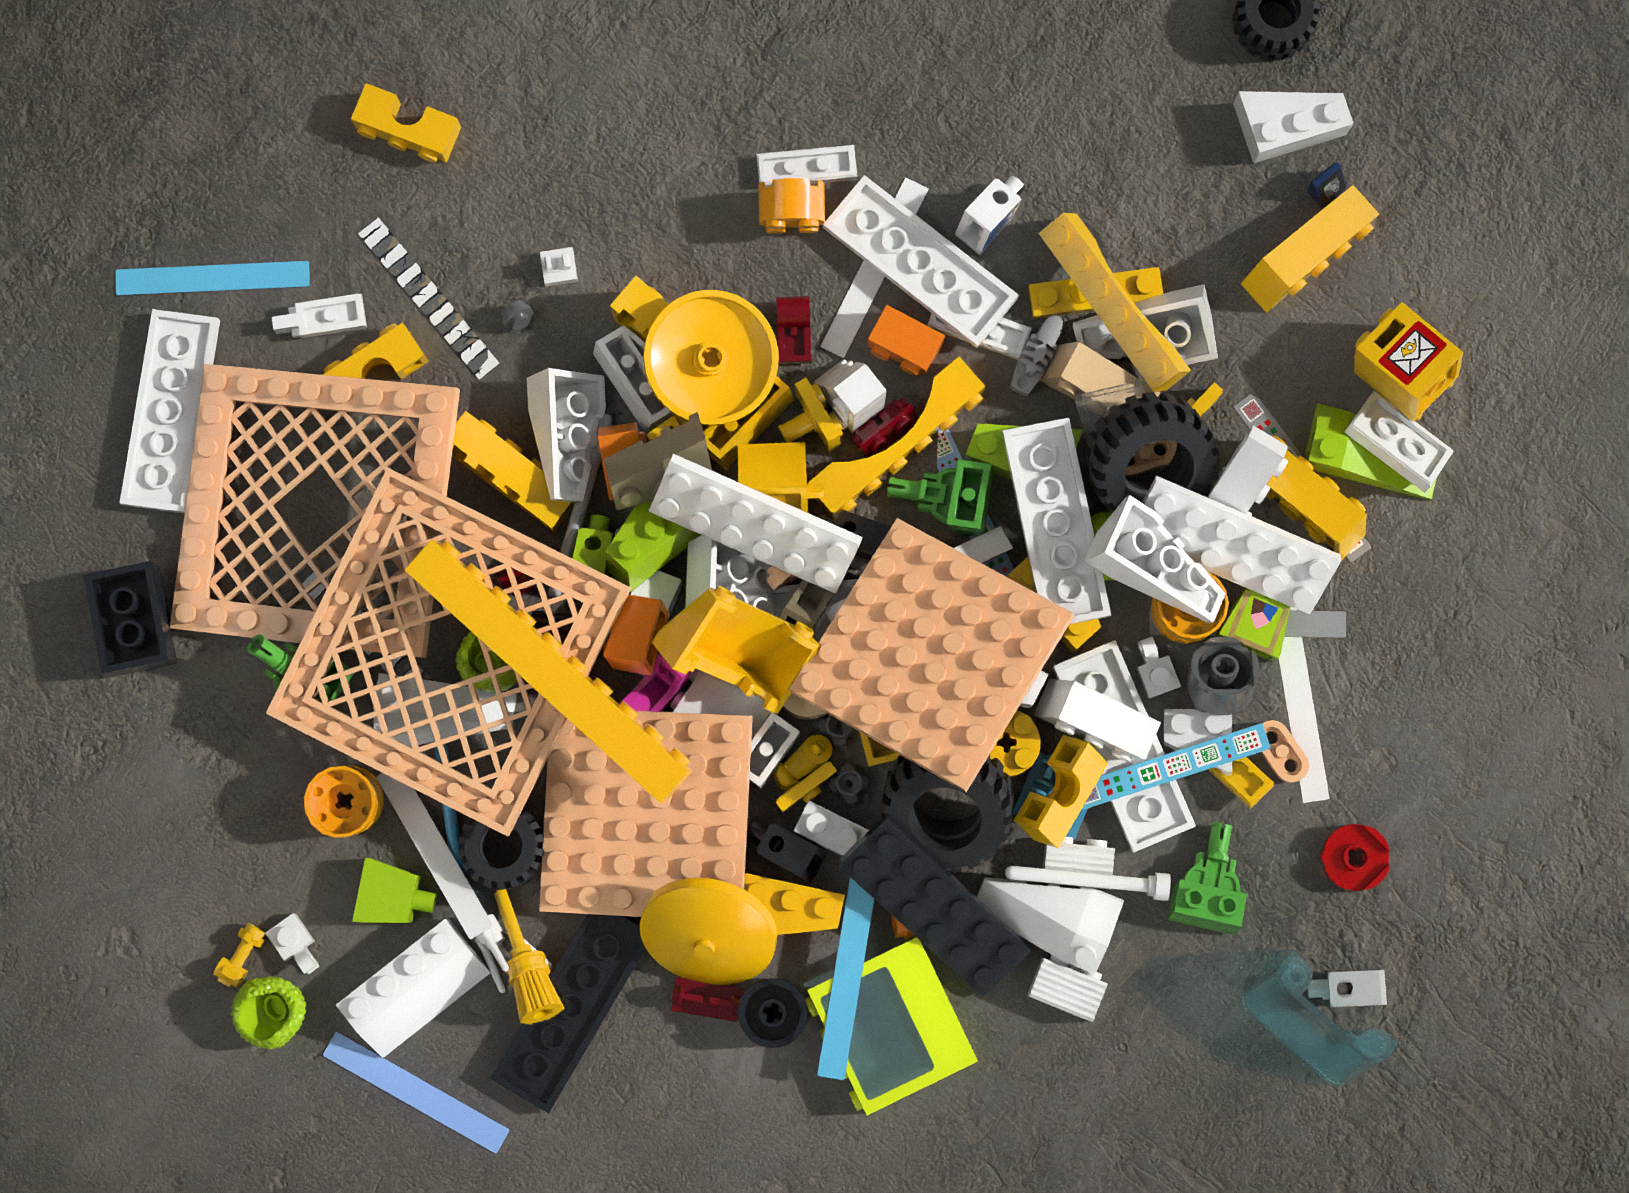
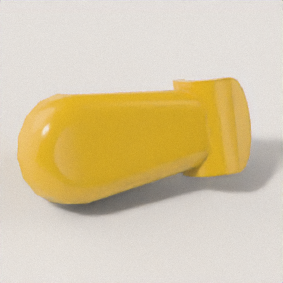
(807, 758)

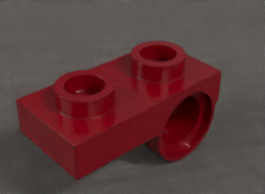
(794, 330)

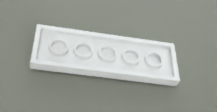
(920, 261)
(167, 410)
(1055, 517)
(755, 524)
(1244, 547)
(1150, 813)

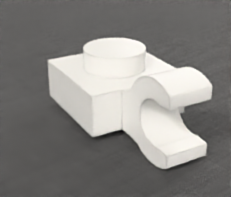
(1157, 673)
(291, 940)

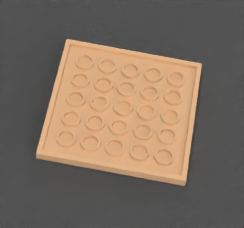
(932, 654)
(617, 844)

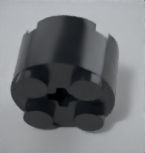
(754, 1020)

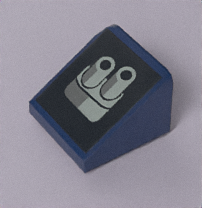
(1327, 185)

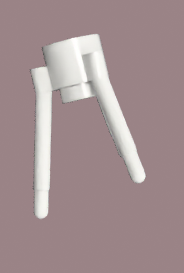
(489, 941)

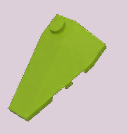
(1339, 455)

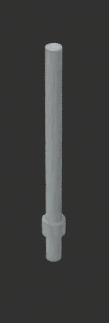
(579, 509)

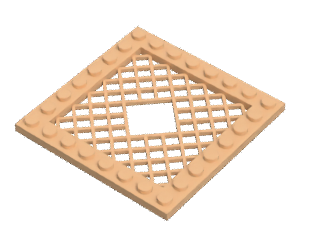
(208, 481)
(295, 697)

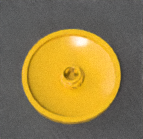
(711, 357)
(708, 931)

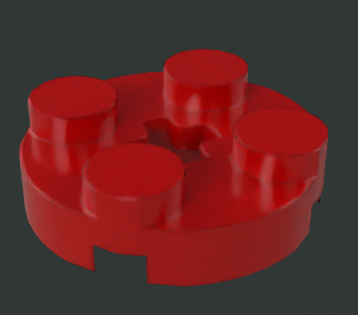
(1353, 877)

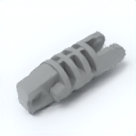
(1036, 356)

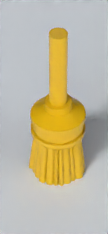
(527, 971)

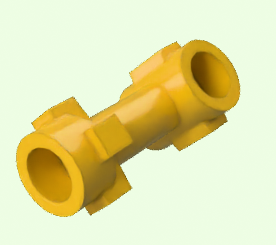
(231, 971)

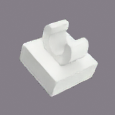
(558, 266)

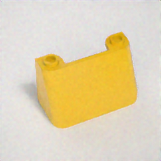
(738, 645)

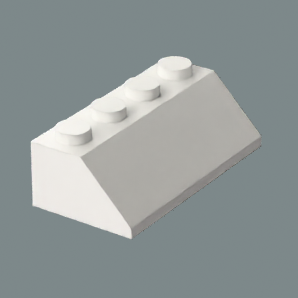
(413, 988)

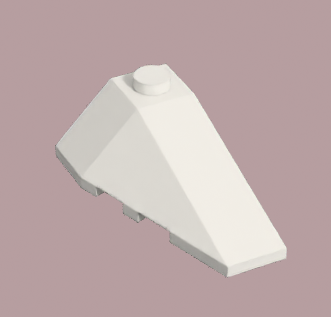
(1178, 315)
(565, 422)
(1145, 556)
(439, 705)
(1060, 920)

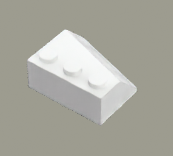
(717, 565)

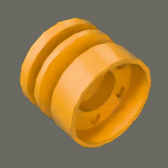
(1186, 627)
(324, 799)

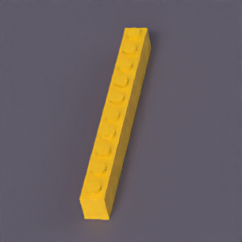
(548, 670)

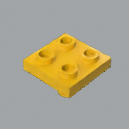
(813, 417)

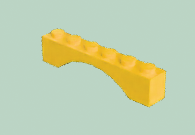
(1139, 339)
(951, 392)

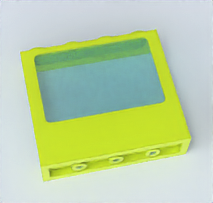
(901, 1028)

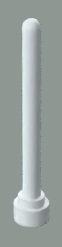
(1155, 886)

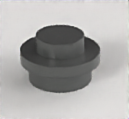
(516, 315)

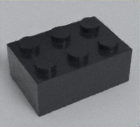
(130, 619)

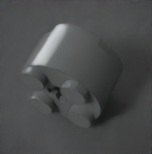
(1222, 676)

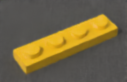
(1065, 298)

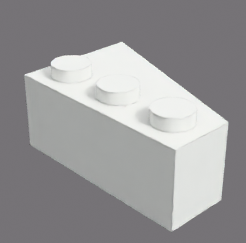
(1290, 120)
(622, 361)
(852, 393)

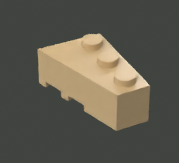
(1081, 370)

